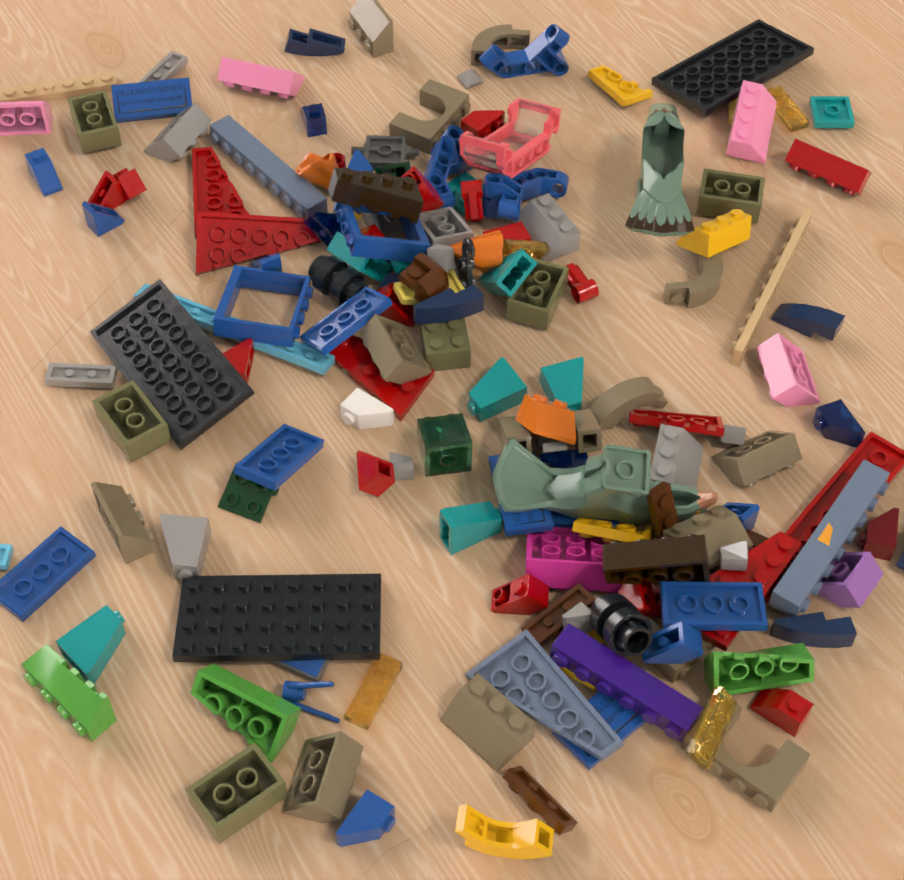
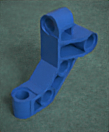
(540, 56)
(446, 161)
(505, 195)

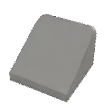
(733, 435)

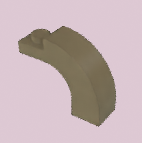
(500, 35)
(700, 289)
(625, 397)

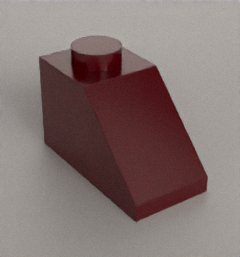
(881, 535)

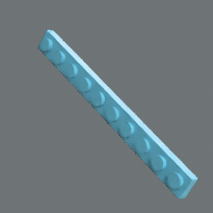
(299, 354)

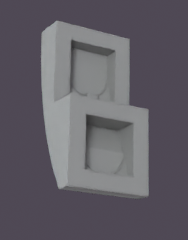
(549, 445)

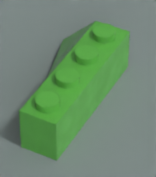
(759, 668)
(69, 692)
(247, 708)

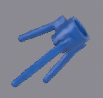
(295, 691)

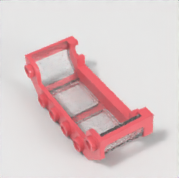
(515, 143)

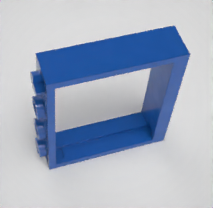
(381, 247)
(267, 281)

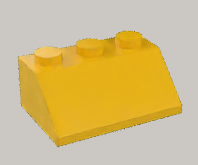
(718, 234)

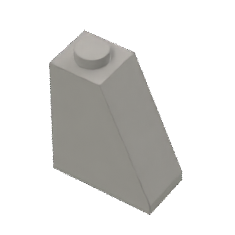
(186, 543)

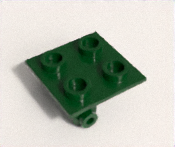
(246, 498)

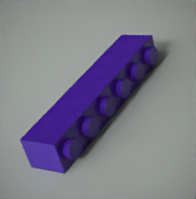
(625, 682)

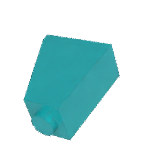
(370, 266)
(508, 276)
(564, 382)
(496, 391)
(468, 525)
(93, 642)

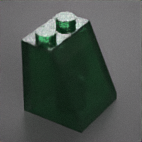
(444, 444)

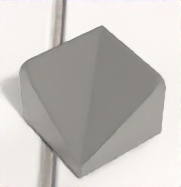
(442, 255)
(402, 466)
(734, 556)
(578, 617)

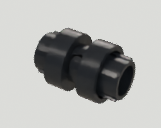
(335, 278)
(621, 625)

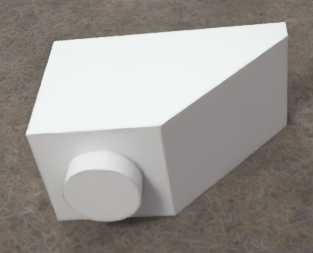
(365, 411)

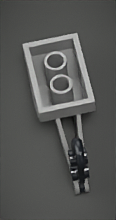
(447, 228)

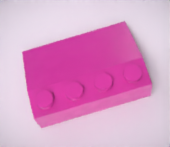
(565, 559)

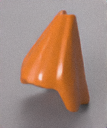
(317, 169)
(487, 250)

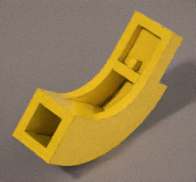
(504, 839)

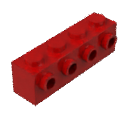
(827, 166)

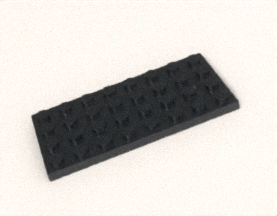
(717, 72)
(172, 363)
(279, 618)

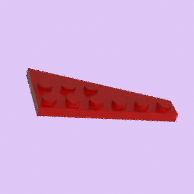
(212, 187)
(240, 238)
(358, 363)
(764, 565)

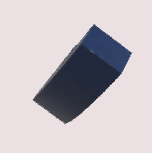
(314, 43)
(449, 306)
(809, 319)
(815, 630)

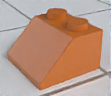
(547, 418)

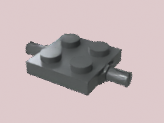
(385, 150)

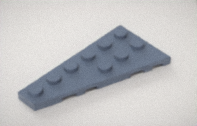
(544, 693)

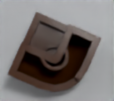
(424, 277)

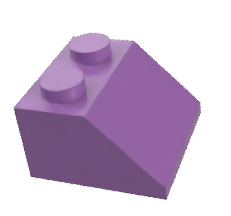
(851, 580)

